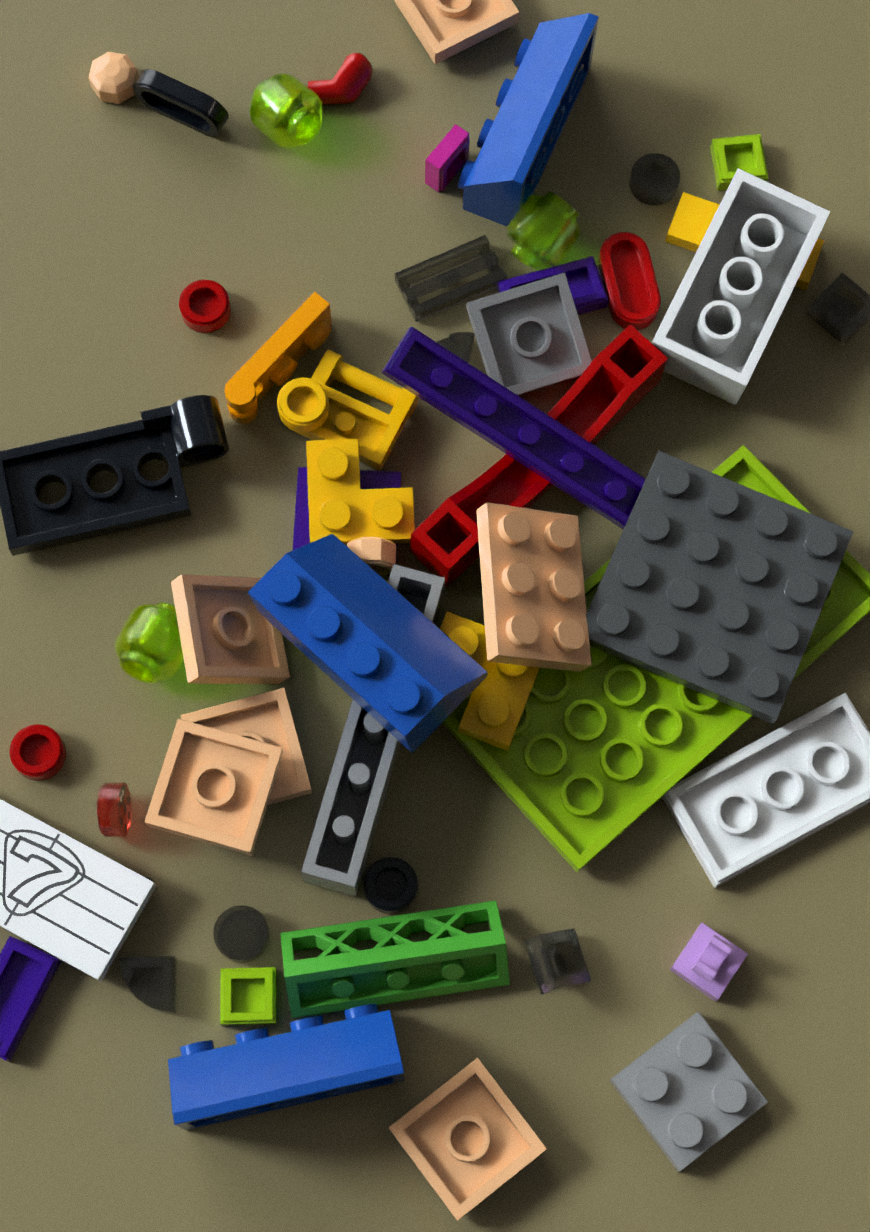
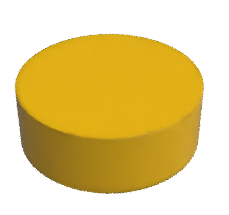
(303, 404)

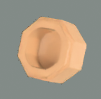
(113, 77)
(375, 552)

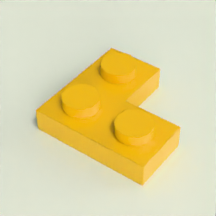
(345, 509)
(501, 697)

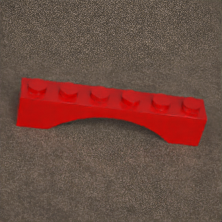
(590, 408)

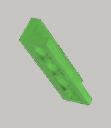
(395, 966)

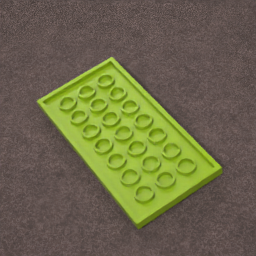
(618, 737)

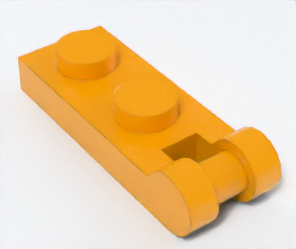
(278, 358)

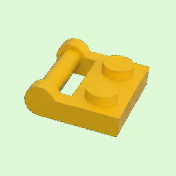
(357, 420)

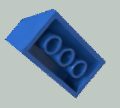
(529, 118)
(367, 638)
(285, 1068)

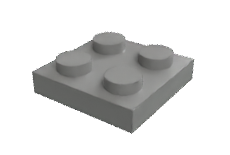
(530, 335)
(688, 1091)

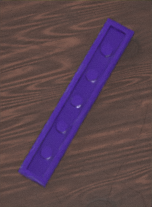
(514, 426)

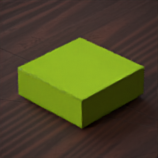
(734, 153)
(248, 996)

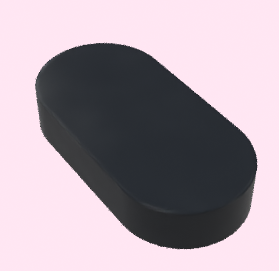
(180, 102)

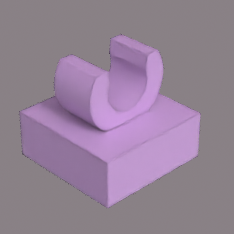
(708, 962)

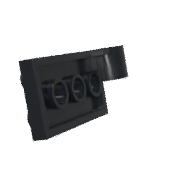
(178, 434)

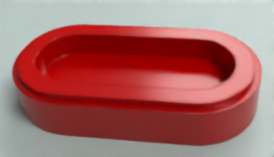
(629, 280)

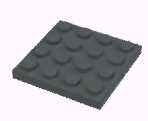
(716, 586)

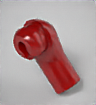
(347, 82)

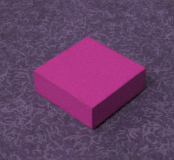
(447, 158)

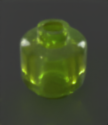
(286, 111)
(543, 230)
(150, 643)

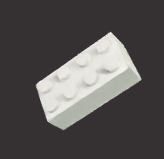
(738, 285)

